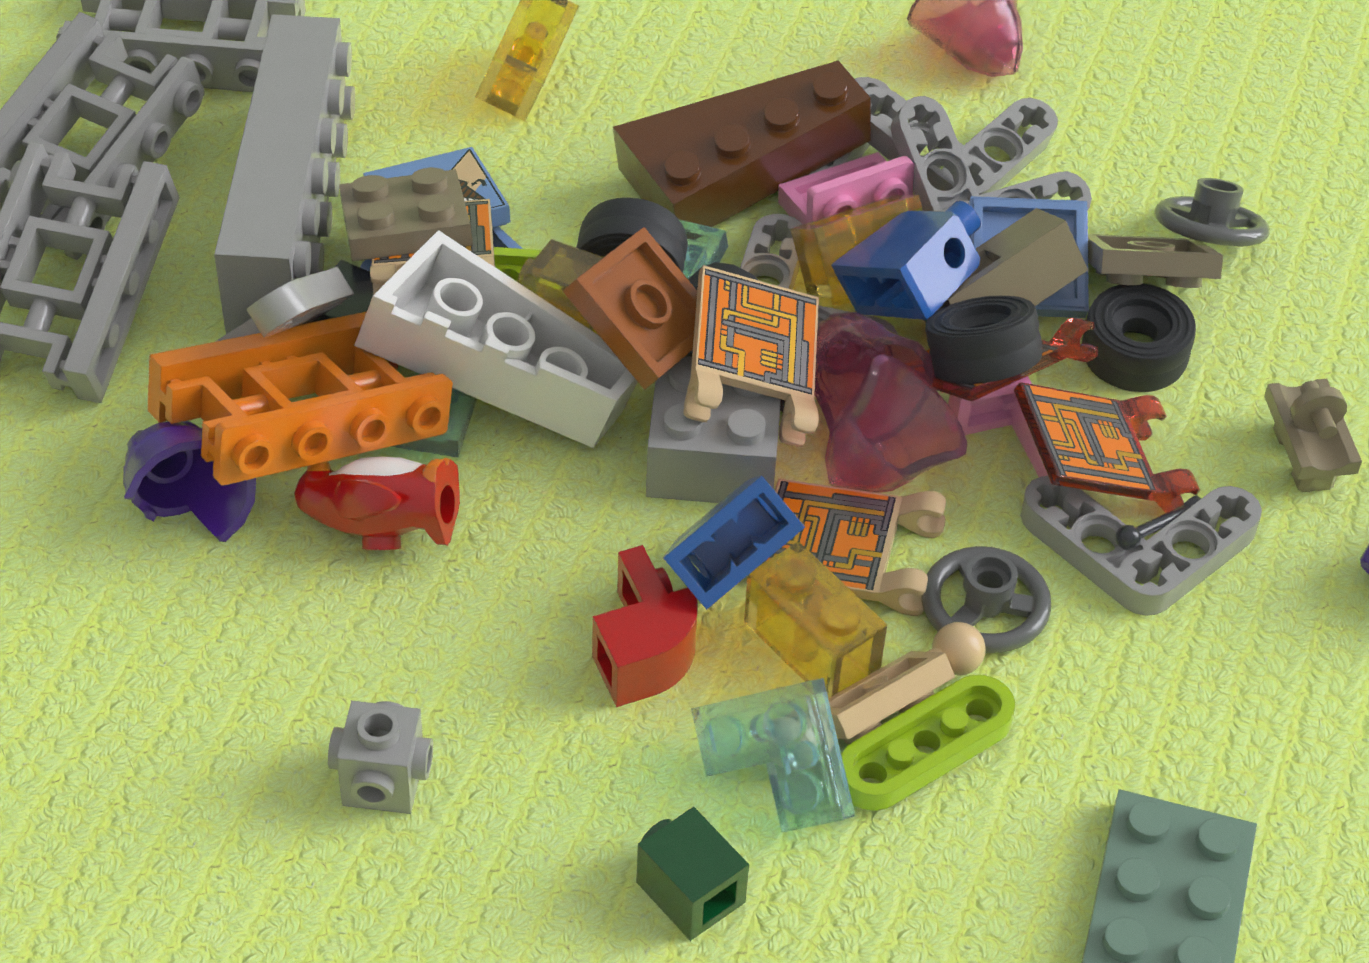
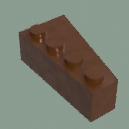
(743, 144)

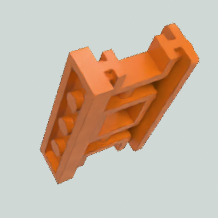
(246, 387)

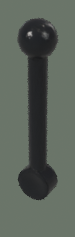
(1129, 537)

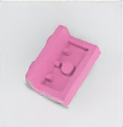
(846, 187)

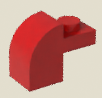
(649, 639)

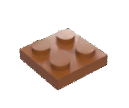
(639, 306)

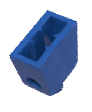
(911, 263)
(732, 540)

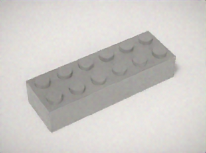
(286, 163)

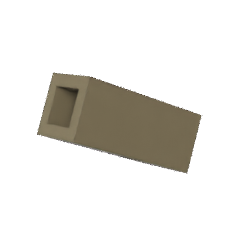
(1025, 261)

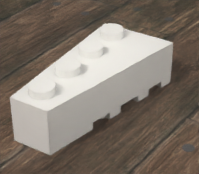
(496, 342)

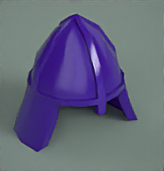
(170, 477)

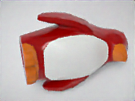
(383, 499)

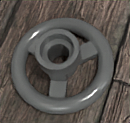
(1212, 214)
(990, 586)

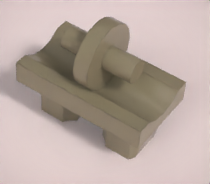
(1313, 433)

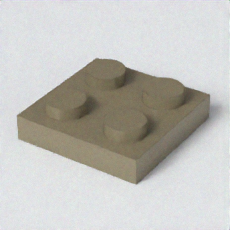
(403, 212)
(1176, 259)

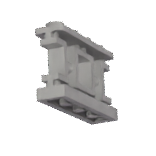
(218, 61)
(57, 97)
(110, 277)

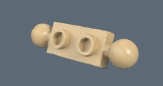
(906, 681)

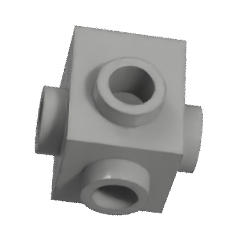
(380, 756)

